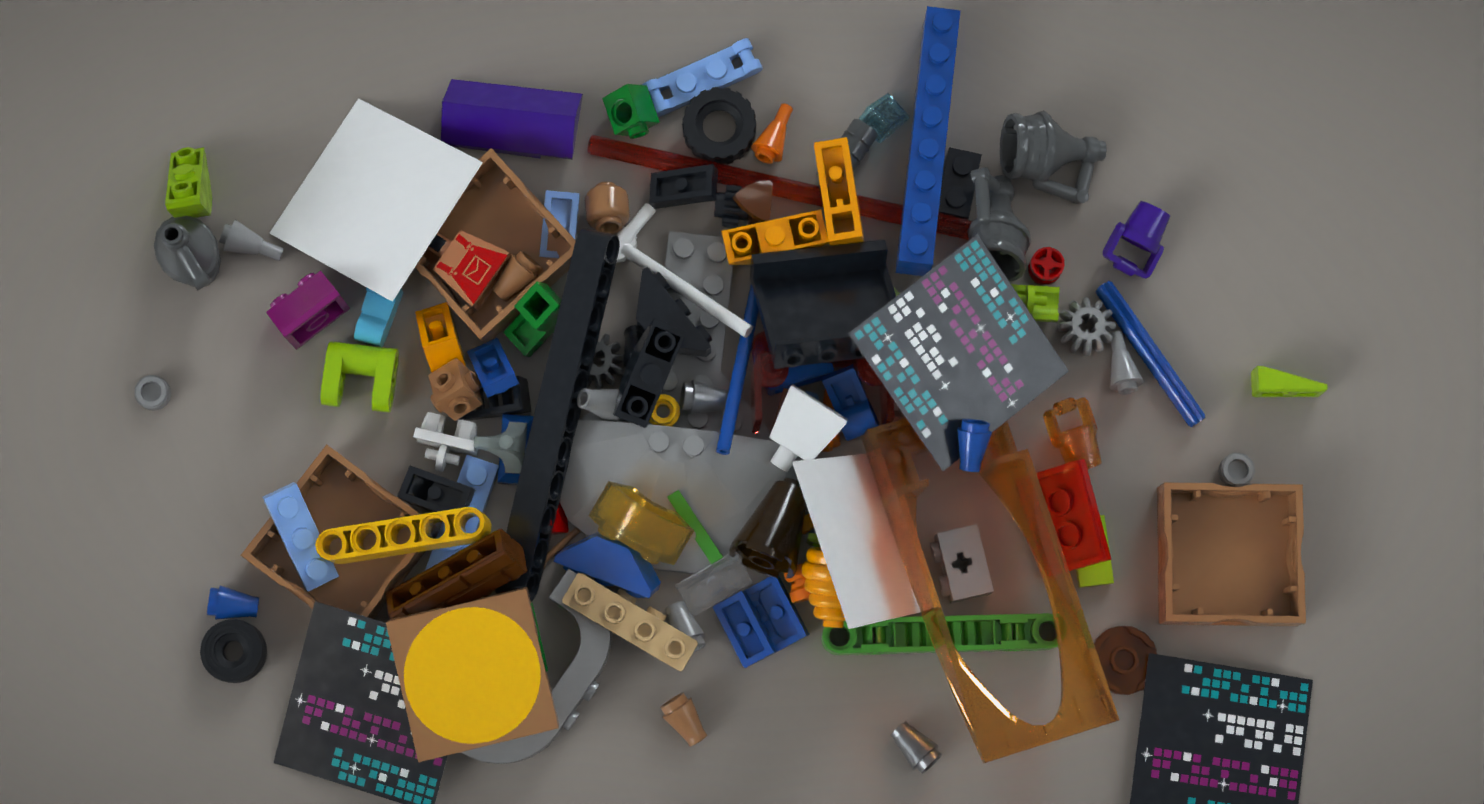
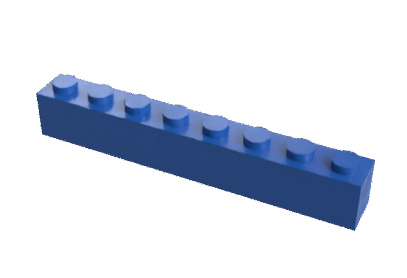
(928, 141)

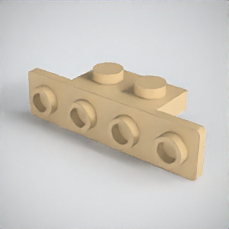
(624, 618)

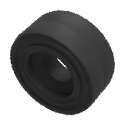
(213, 649)

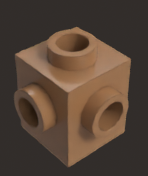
(455, 389)

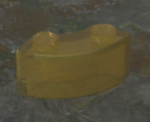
(640, 523)

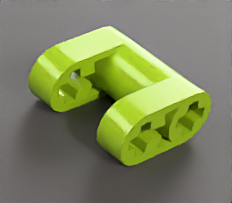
(360, 360)

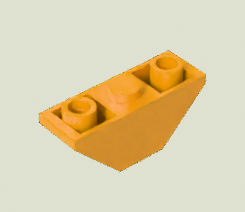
(775, 235)

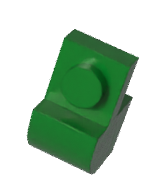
(536, 319)

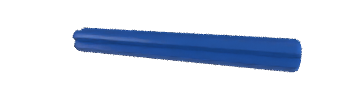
(1150, 354)

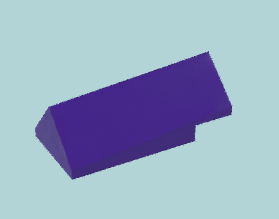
(510, 119)

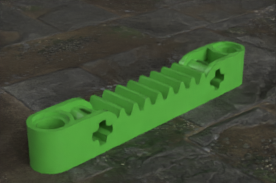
(967, 632)

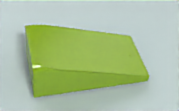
(1275, 383)

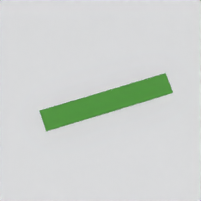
(702, 536)

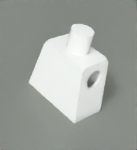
(803, 428)

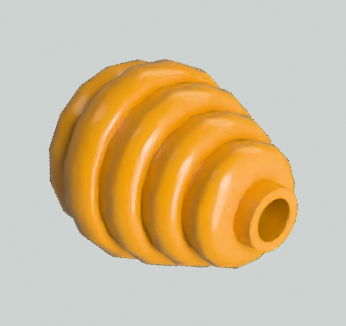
(821, 589)

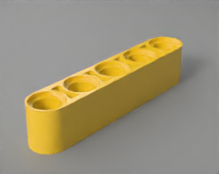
(387, 531)

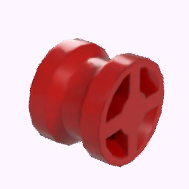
(1048, 259)

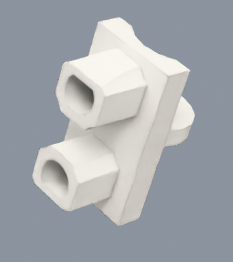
(432, 435)

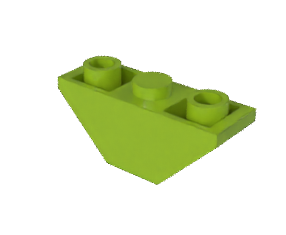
(189, 184)

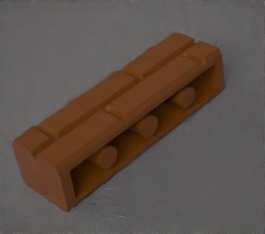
(461, 577)

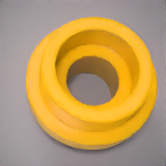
(671, 403)

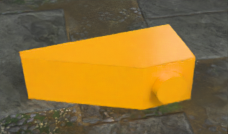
(838, 192)

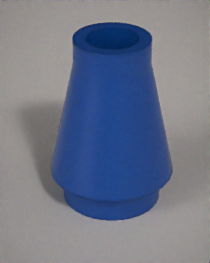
(973, 442)
(229, 603)

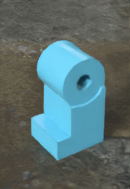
(376, 318)

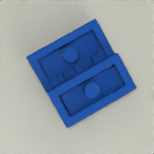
(760, 620)

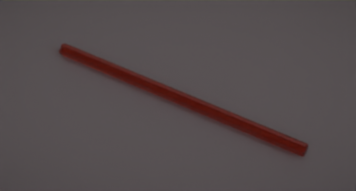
(782, 187)

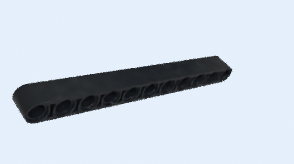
(557, 406)

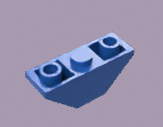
(610, 564)

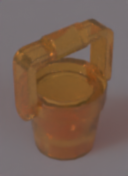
(1076, 442)

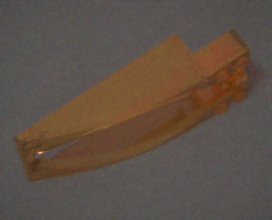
(1012, 477)

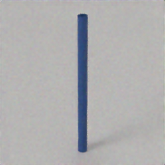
(737, 378)

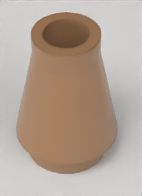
(517, 273)
(684, 718)

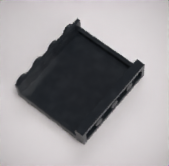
(818, 297)

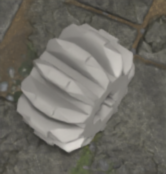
(1097, 334)

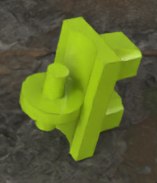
(1040, 301)

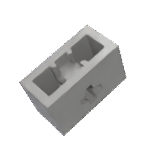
(976, 577)

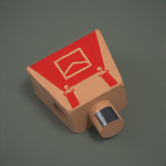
(469, 265)

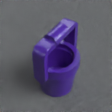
(1143, 230)

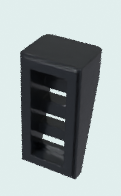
(521, 404)

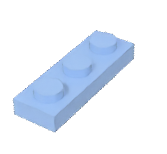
(299, 535)

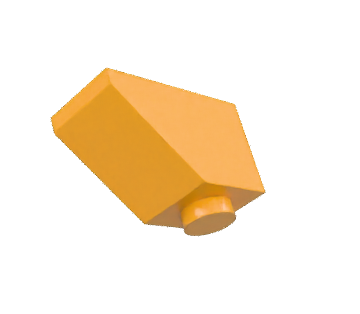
(439, 336)

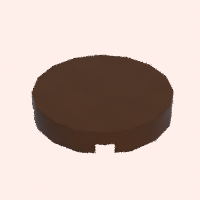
(1124, 658)

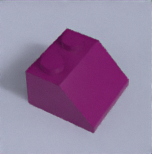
(307, 309)

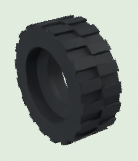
(719, 100)

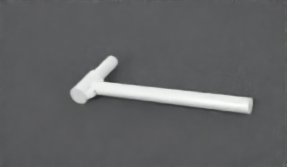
(628, 251)

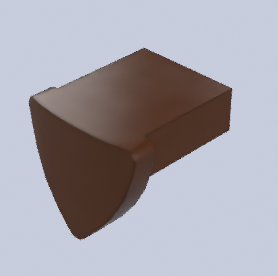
(756, 201)

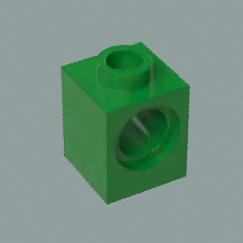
(631, 110)

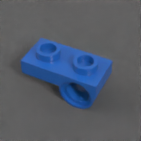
(850, 401)

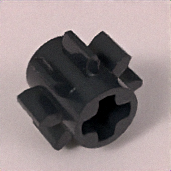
(728, 209)

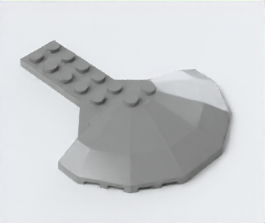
(681, 457)

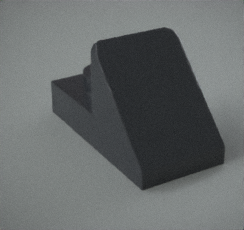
(433, 491)

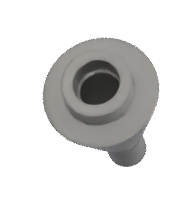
(243, 240)
(1124, 373)

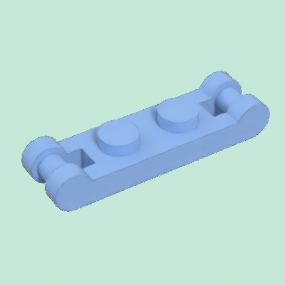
(703, 74)

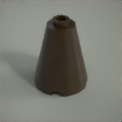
(773, 531)

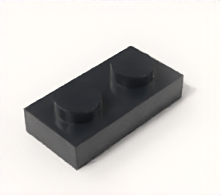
(957, 184)
(683, 186)

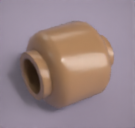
(607, 207)

